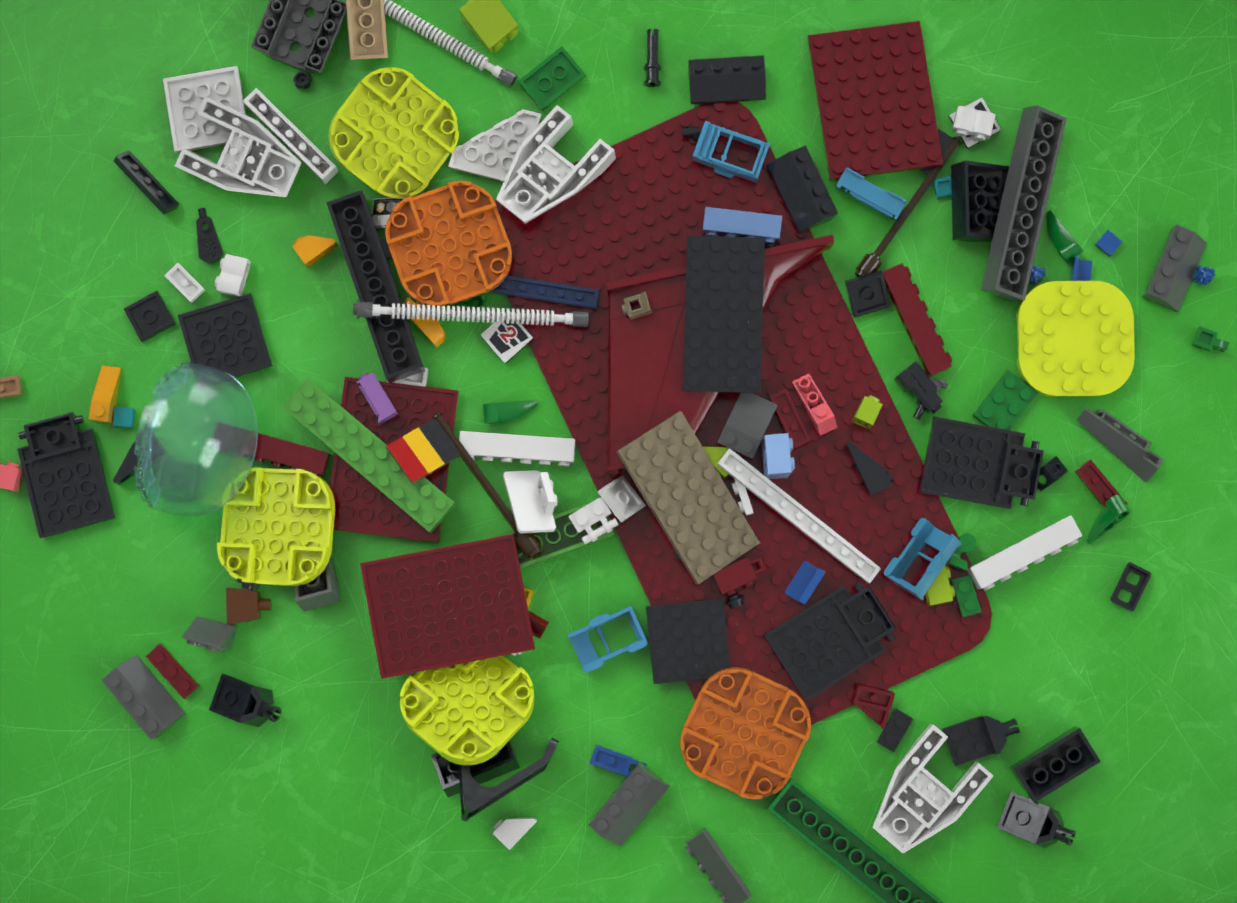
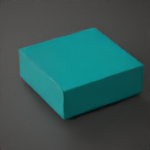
(942, 187)
(123, 417)

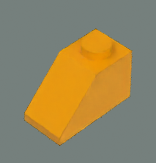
(313, 248)

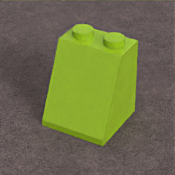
(489, 23)

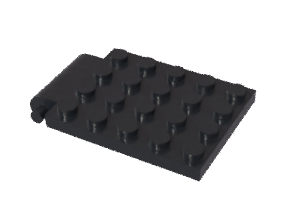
(980, 464)
(64, 475)
(831, 639)

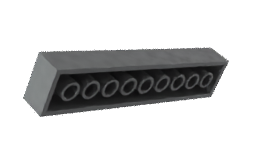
(1023, 203)

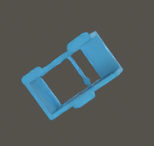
(706, 146)
(871, 195)
(922, 534)
(585, 649)

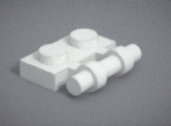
(590, 515)

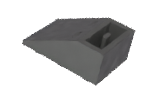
(210, 634)

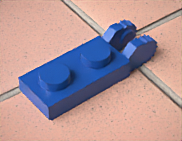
(612, 760)

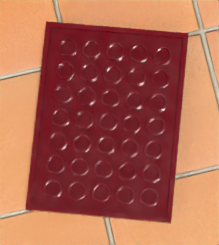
(875, 100)
(360, 504)
(447, 606)

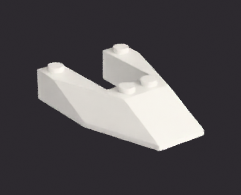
(250, 160)
(543, 177)
(918, 802)

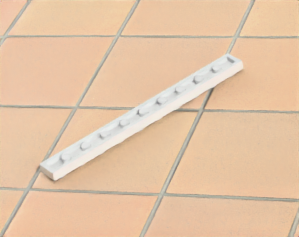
(798, 516)

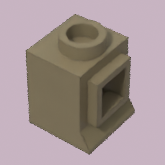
(644, 303)

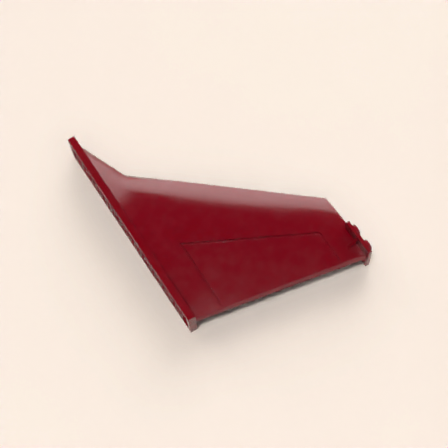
(649, 350)

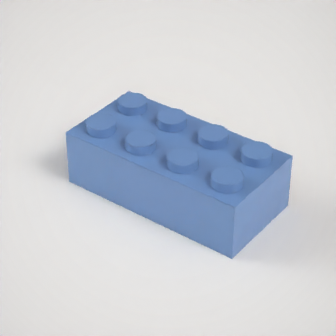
(742, 224)

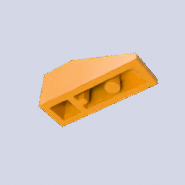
(105, 395)

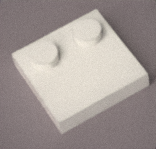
(621, 498)

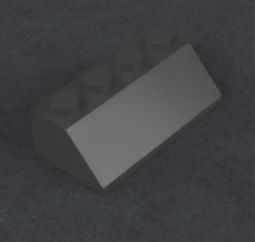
(1175, 268)
(143, 697)
(628, 804)
(718, 867)

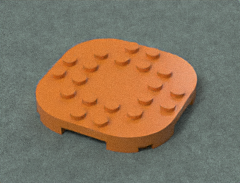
(449, 244)
(745, 732)

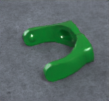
(481, 299)

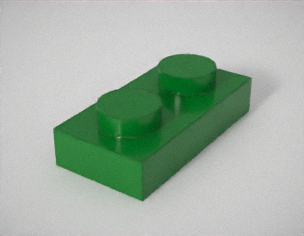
(966, 596)

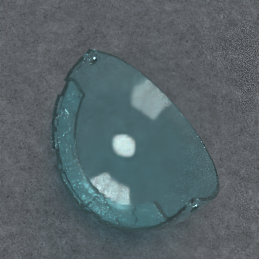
(195, 441)

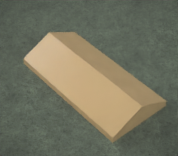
(366, 29)

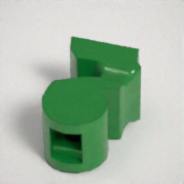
(968, 545)

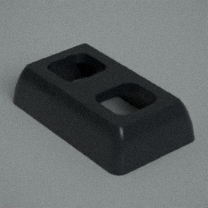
(1135, 590)

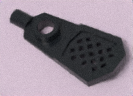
(206, 236)

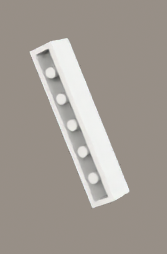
(291, 136)
(519, 448)
(1024, 552)

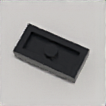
(894, 730)

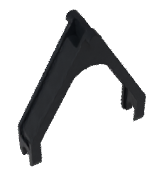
(477, 797)

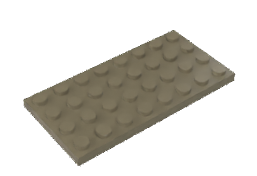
(688, 497)

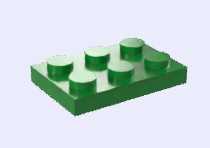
(552, 78)
(1005, 402)

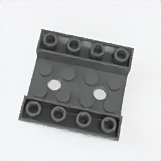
(287, 25)

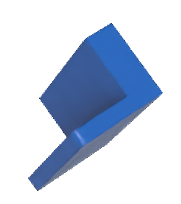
(1081, 270)
(804, 582)

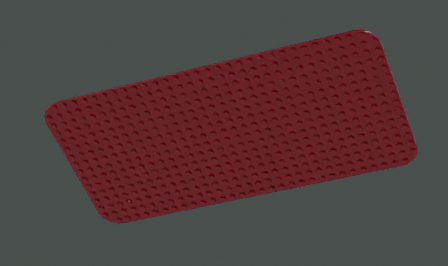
(638, 224)

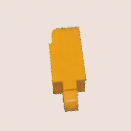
(430, 328)

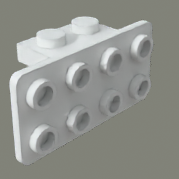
(531, 500)

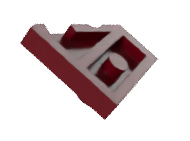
(874, 702)

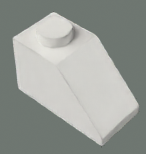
(512, 830)

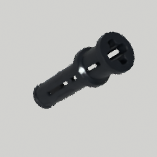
(652, 66)

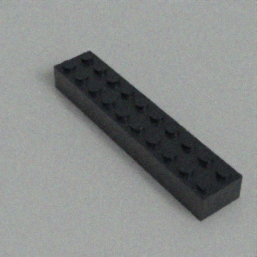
(375, 284)

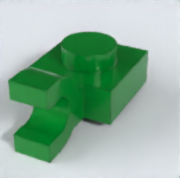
(1207, 339)

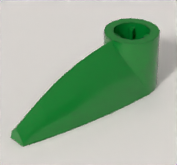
(1062, 239)
(506, 410)
(1110, 516)

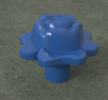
(1036, 275)
(1203, 275)

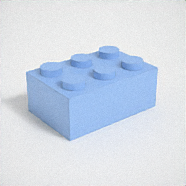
(776, 456)

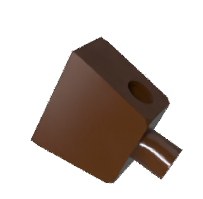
(244, 605)

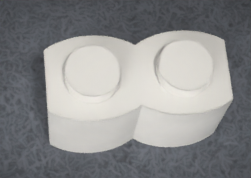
(973, 123)
(232, 275)

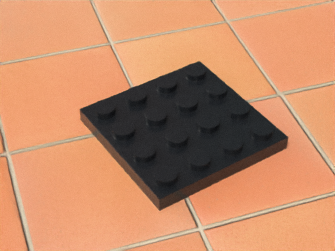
(226, 336)
(687, 640)

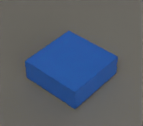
(1108, 243)

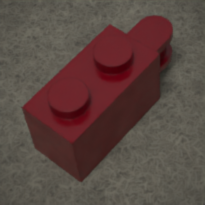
(738, 575)

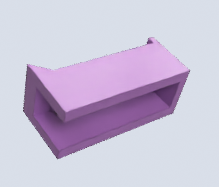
(376, 397)

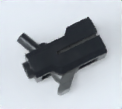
(922, 388)

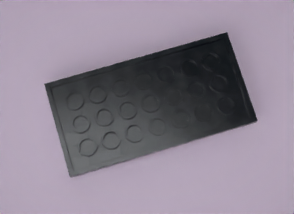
(723, 314)

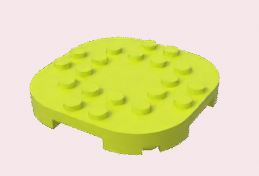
(393, 133)
(1075, 338)
(278, 528)
(468, 707)

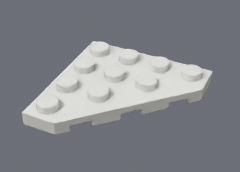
(494, 150)

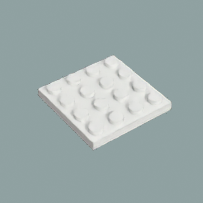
(184, 100)

